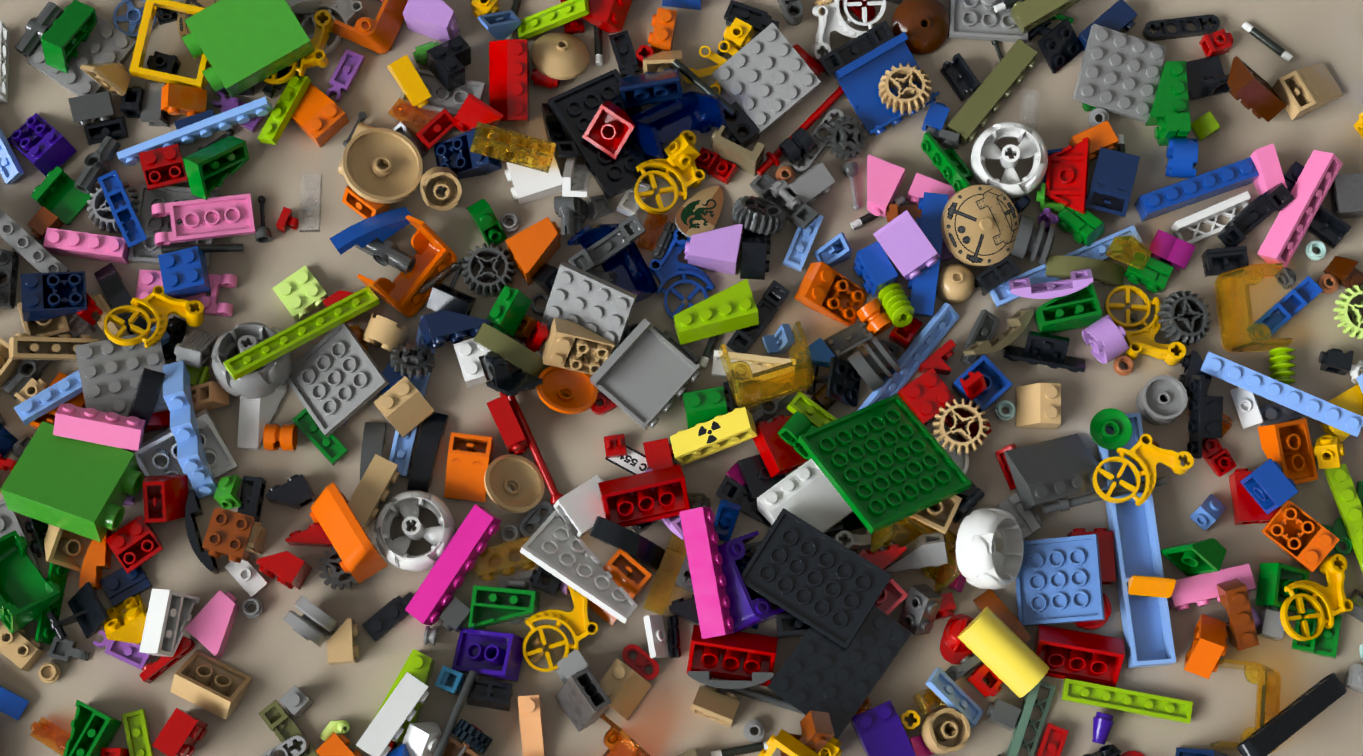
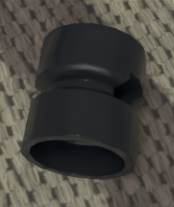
(799, 144)

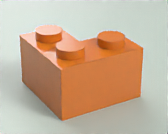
(1207, 646)

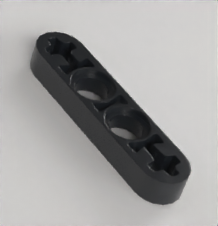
(1180, 24)

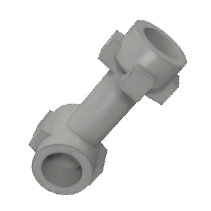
(780, 188)

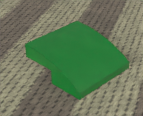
(1325, 643)

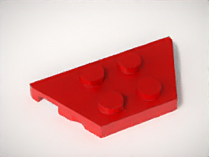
(1069, 176)

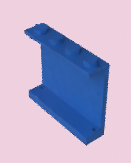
(861, 81)

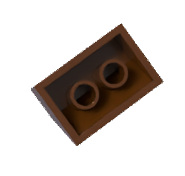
(1253, 91)

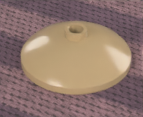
(560, 56)
(520, 476)

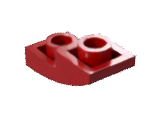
(715, 166)
(1217, 456)

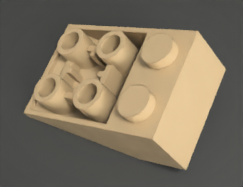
(1307, 89)
(575, 347)

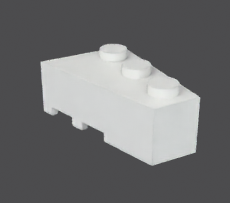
(165, 621)

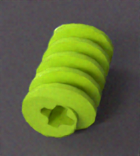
(896, 304)
(1281, 365)

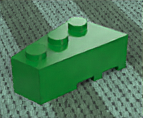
(67, 33)
(1170, 92)
(213, 164)
(1069, 311)
(501, 605)
(90, 731)

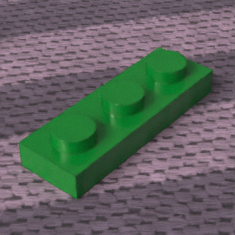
(328, 446)

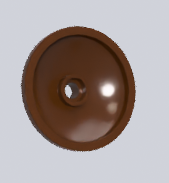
(908, 19)

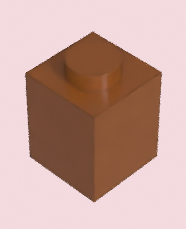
(41, 221)

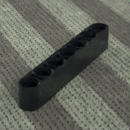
(1293, 717)

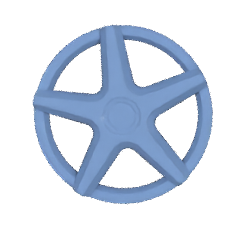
(132, 16)

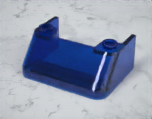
(670, 118)
(628, 264)

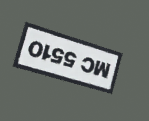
(634, 461)

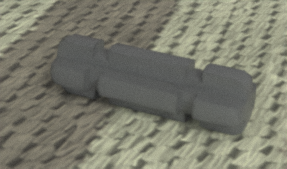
(664, 240)

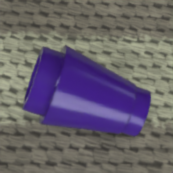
(1101, 727)

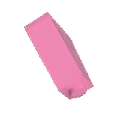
(1268, 168)
(882, 184)
(215, 622)

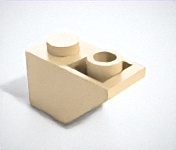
(342, 644)

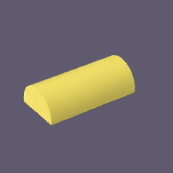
(1004, 652)

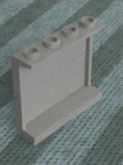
(645, 375)

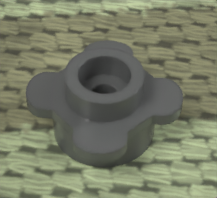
(1286, 277)

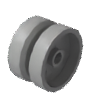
(1170, 392)
(308, 624)

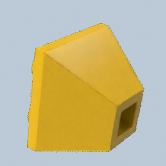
(127, 620)

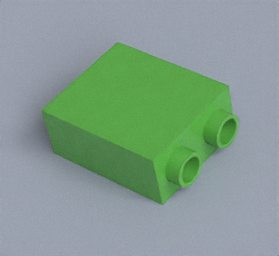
(246, 41)
(72, 483)

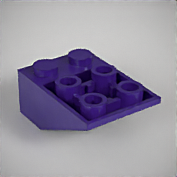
(41, 144)

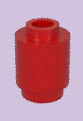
(544, 81)

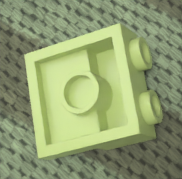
(300, 293)

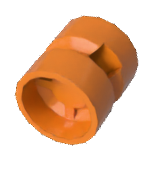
(873, 315)
(280, 437)

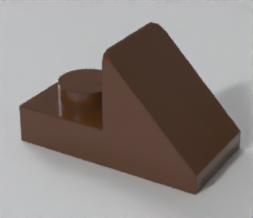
(1345, 272)
(525, 328)

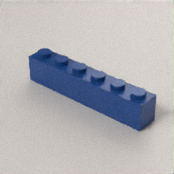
(1196, 189)
(924, 286)

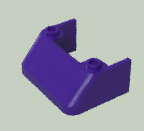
(742, 609)

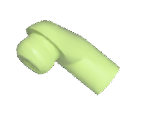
(335, 726)

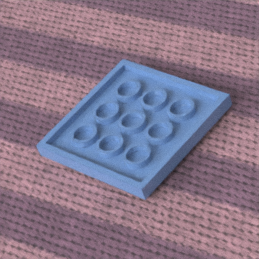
(1060, 581)

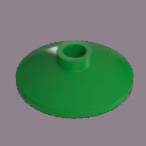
(1117, 422)

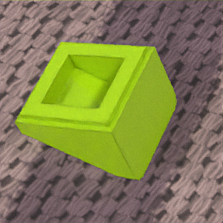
(1205, 126)

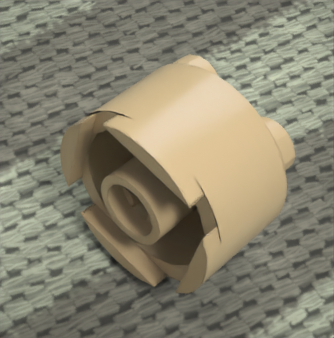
(451, 185)
(385, 333)
(945, 719)

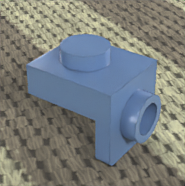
(780, 341)
(1208, 512)

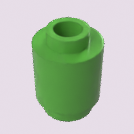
(420, 54)

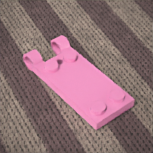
(205, 218)
(150, 278)

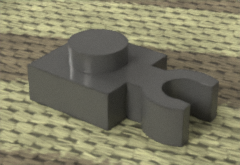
(946, 138)

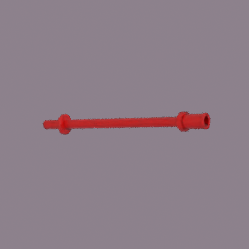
(772, 158)
(555, 495)

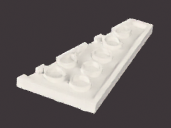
(572, 562)

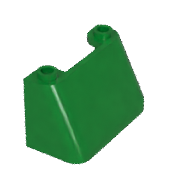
(22, 587)

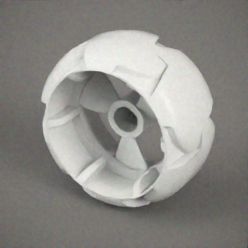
(1030, 145)
(408, 506)
(989, 548)

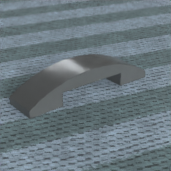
(801, 217)
(609, 245)
(372, 444)
(706, 678)

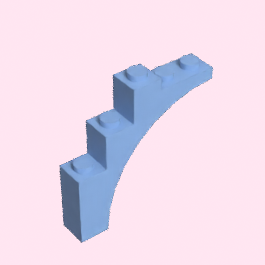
(185, 429)

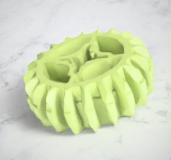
(1345, 307)

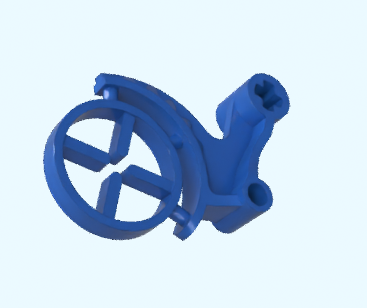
(670, 268)

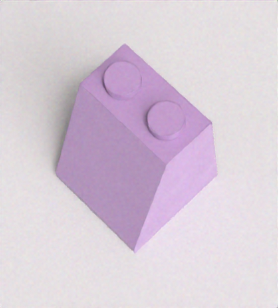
(431, 19)
(907, 245)
(715, 249)

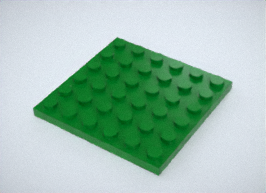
(884, 463)

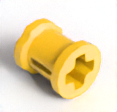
(914, 716)

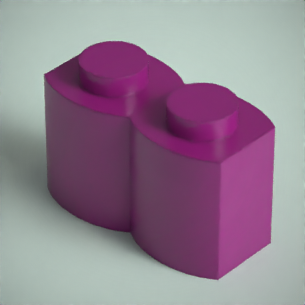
(1171, 250)

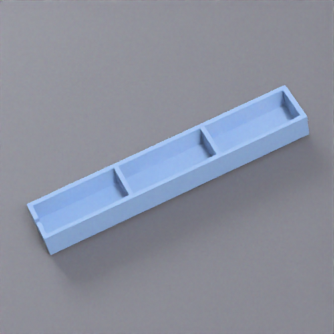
(1138, 553)

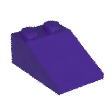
(489, 654)
(882, 732)

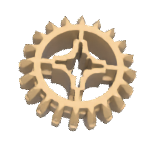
(909, 97)
(966, 435)

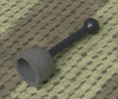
(263, 233)

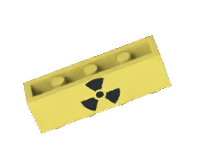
(713, 436)

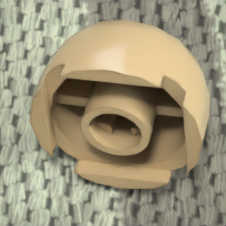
(955, 283)

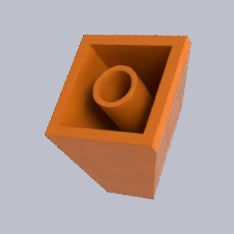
(534, 247)

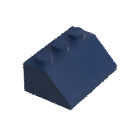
(651, 88)

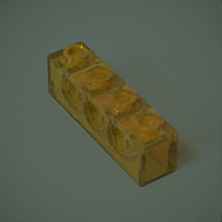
(513, 147)
(503, 552)

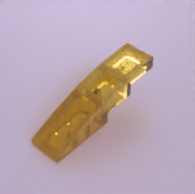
(666, 576)

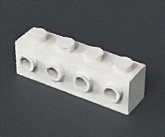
(393, 715)

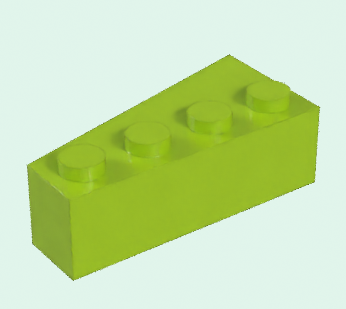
(718, 314)
(421, 668)

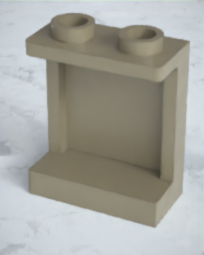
(744, 159)

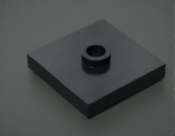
(756, 476)

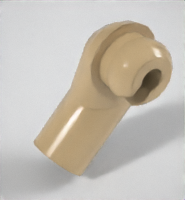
(536, 642)

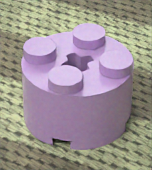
(1105, 339)

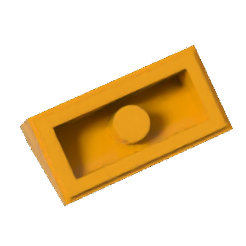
(1151, 586)

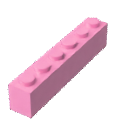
(1298, 214)

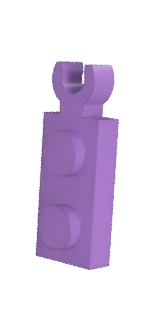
(345, 74)
(230, 103)
(124, 651)

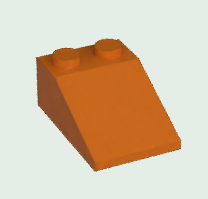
(319, 116)
(1291, 448)

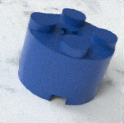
(1182, 157)

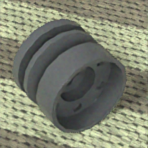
(1033, 239)
(874, 363)

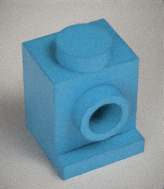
(450, 680)

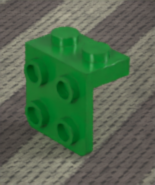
(60, 196)

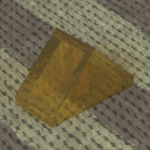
(1129, 251)
(927, 701)

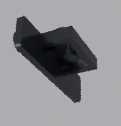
(1045, 350)
(1205, 416)

